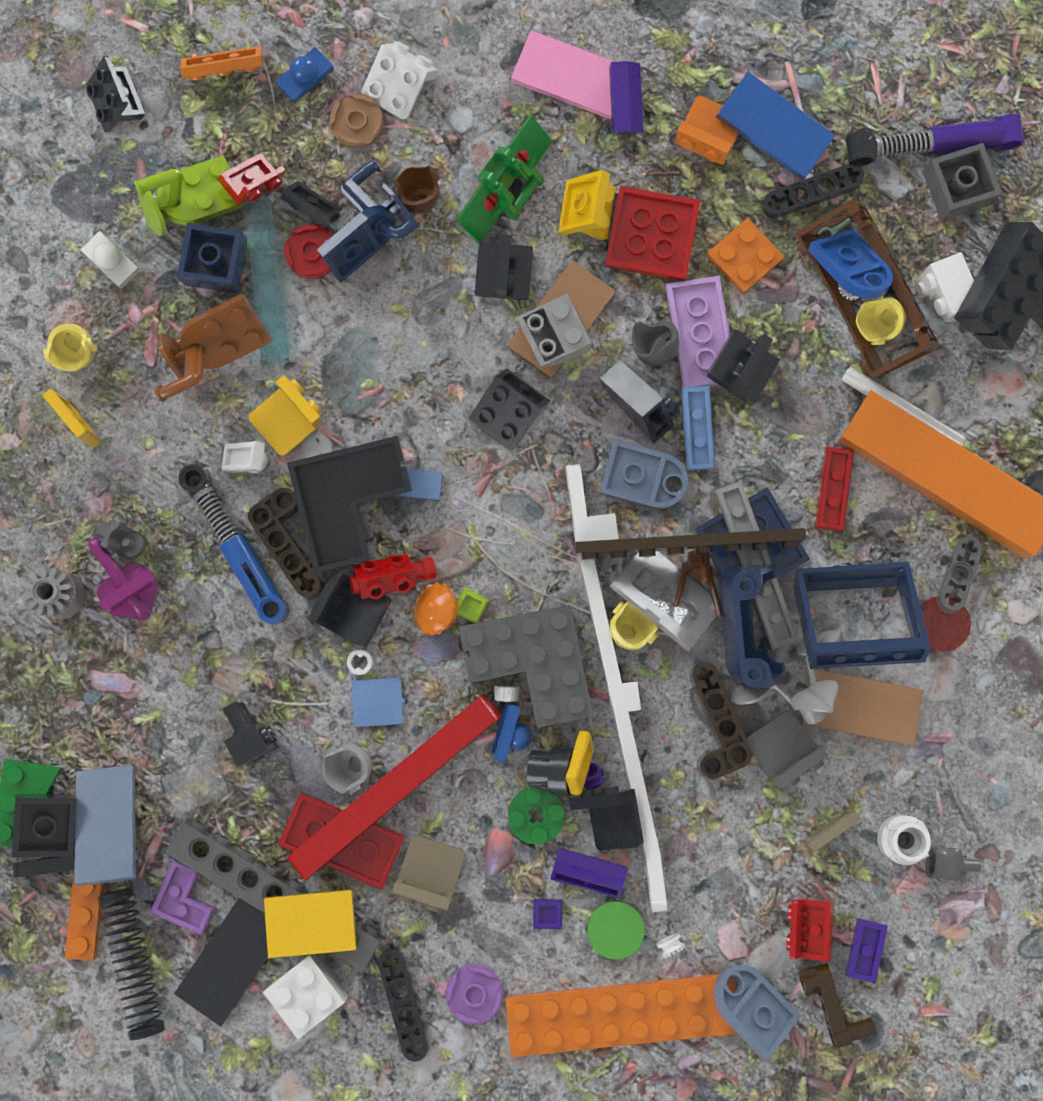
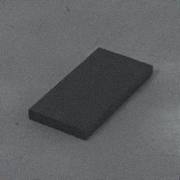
(227, 963)

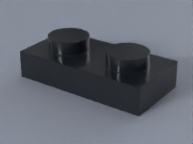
(311, 204)

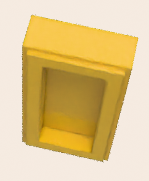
(580, 763)

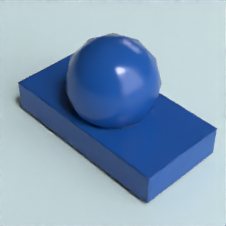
(304, 74)
(510, 734)

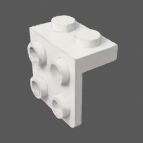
(397, 78)

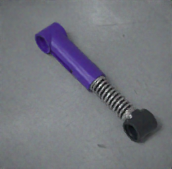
(1001, 133)

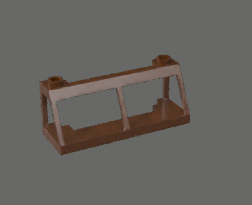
(870, 362)

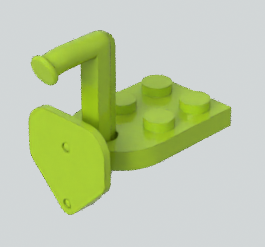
(185, 195)

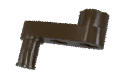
(820, 980)

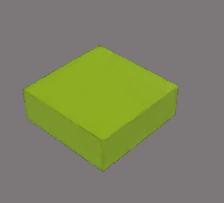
(471, 605)

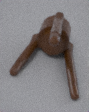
(699, 567)

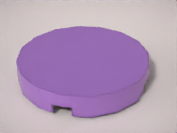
(474, 994)

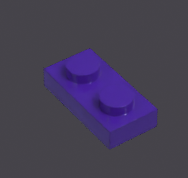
(866, 950)

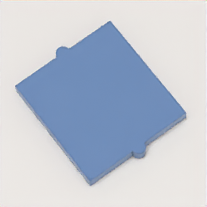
(377, 702)

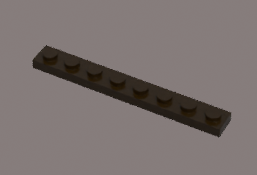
(701, 543)

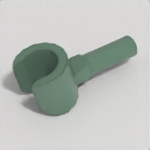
(835, 230)

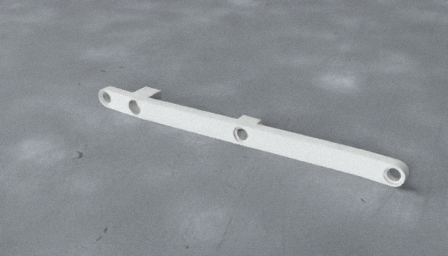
(622, 696)

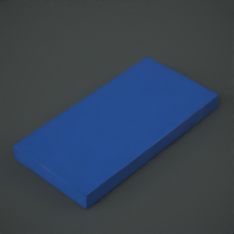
(775, 125)

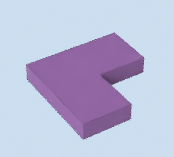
(177, 905)

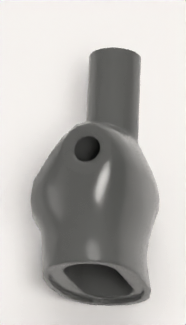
(949, 864)

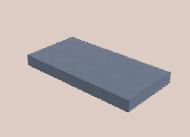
(105, 825)

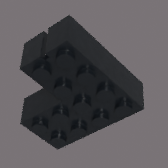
(1006, 288)
(330, 493)

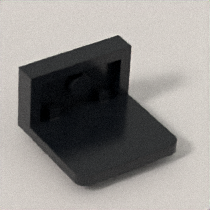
(347, 612)
(612, 816)

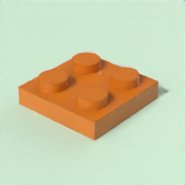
(745, 256)

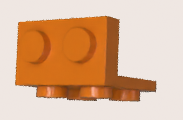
(706, 133)

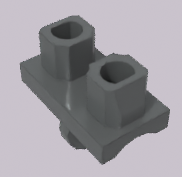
(120, 539)

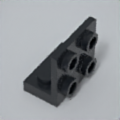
(508, 408)

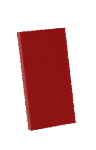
(365, 859)

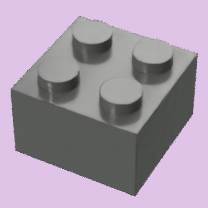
(962, 182)

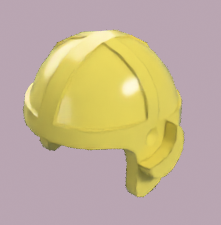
(880, 319)
(69, 347)
(631, 628)

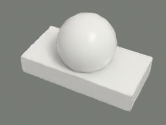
(110, 260)
(244, 457)

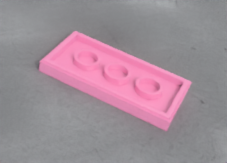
(565, 74)

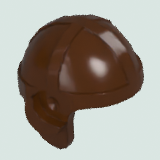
(417, 189)

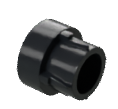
(549, 770)

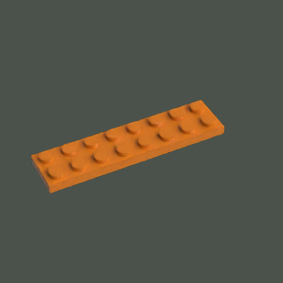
(615, 1015)

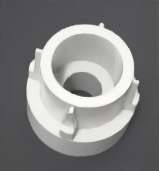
(919, 839)

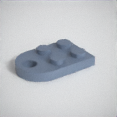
(641, 476)
(754, 1009)

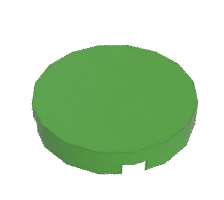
(615, 930)

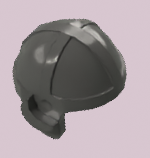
(656, 342)

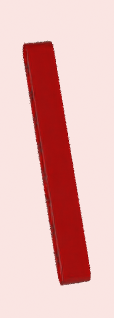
(394, 787)

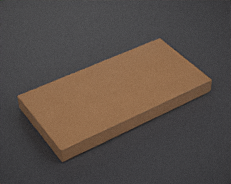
(588, 297)
(872, 708)

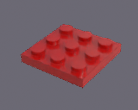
(652, 233)

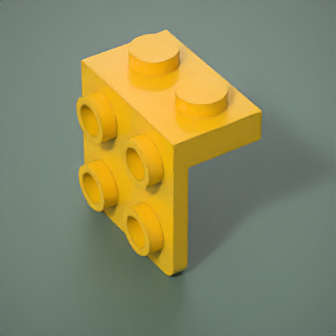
(286, 417)

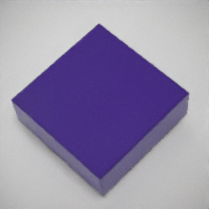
(547, 913)

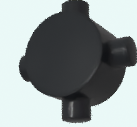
(672, 406)

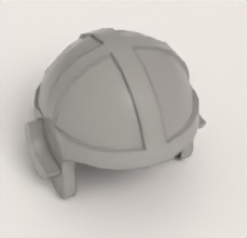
(346, 768)

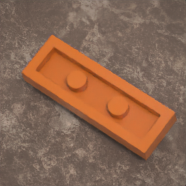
(222, 63)
(84, 922)

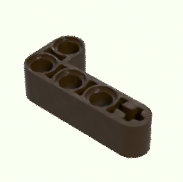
(289, 548)
(714, 718)

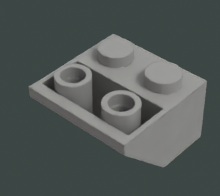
(555, 332)

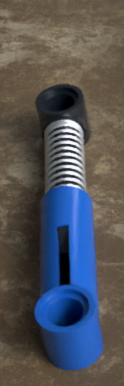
(234, 547)

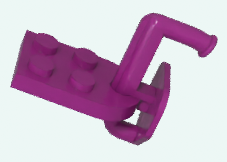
(128, 590)

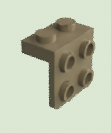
(429, 873)

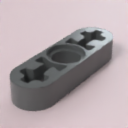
(968, 566)

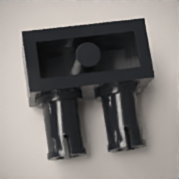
(249, 738)

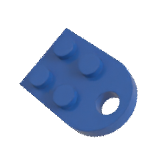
(853, 264)

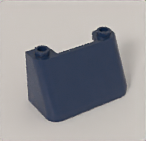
(743, 662)

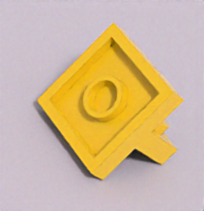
(588, 205)

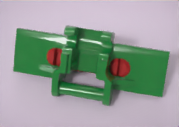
(497, 176)

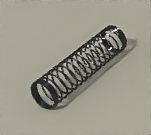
(151, 1027)

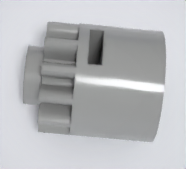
(54, 593)

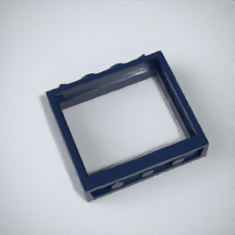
(862, 652)

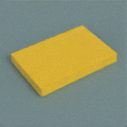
(310, 923)

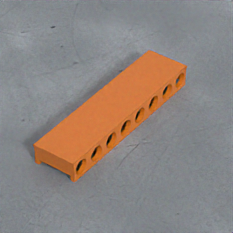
(947, 474)

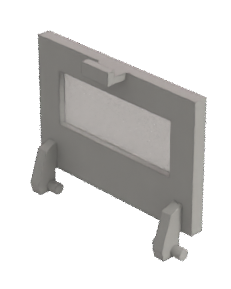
(651, 589)

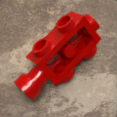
(388, 574)

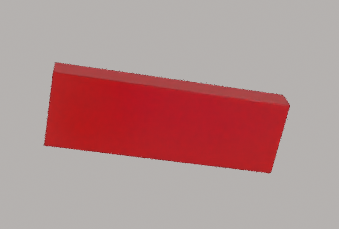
(834, 489)

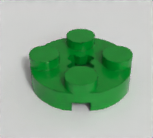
(535, 832)

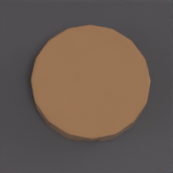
(356, 120)

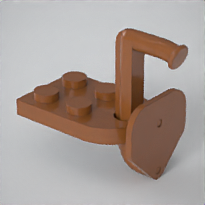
(210, 343)

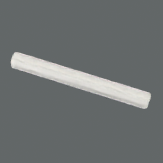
(865, 384)

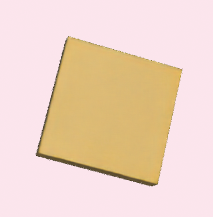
(72, 418)

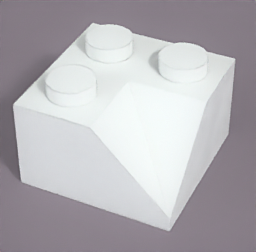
(945, 285)

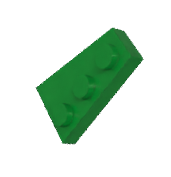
(21, 778)

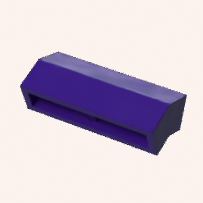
(626, 98)
(589, 872)

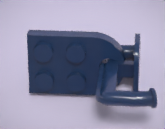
(369, 229)

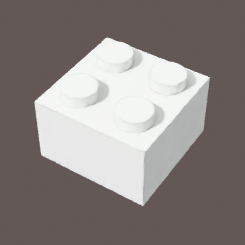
(306, 995)

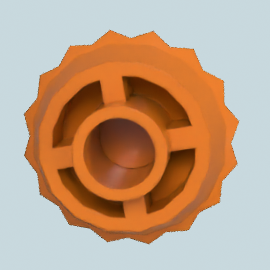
(435, 609)

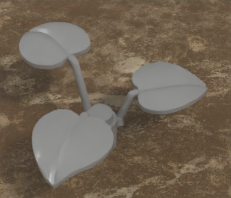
(812, 701)

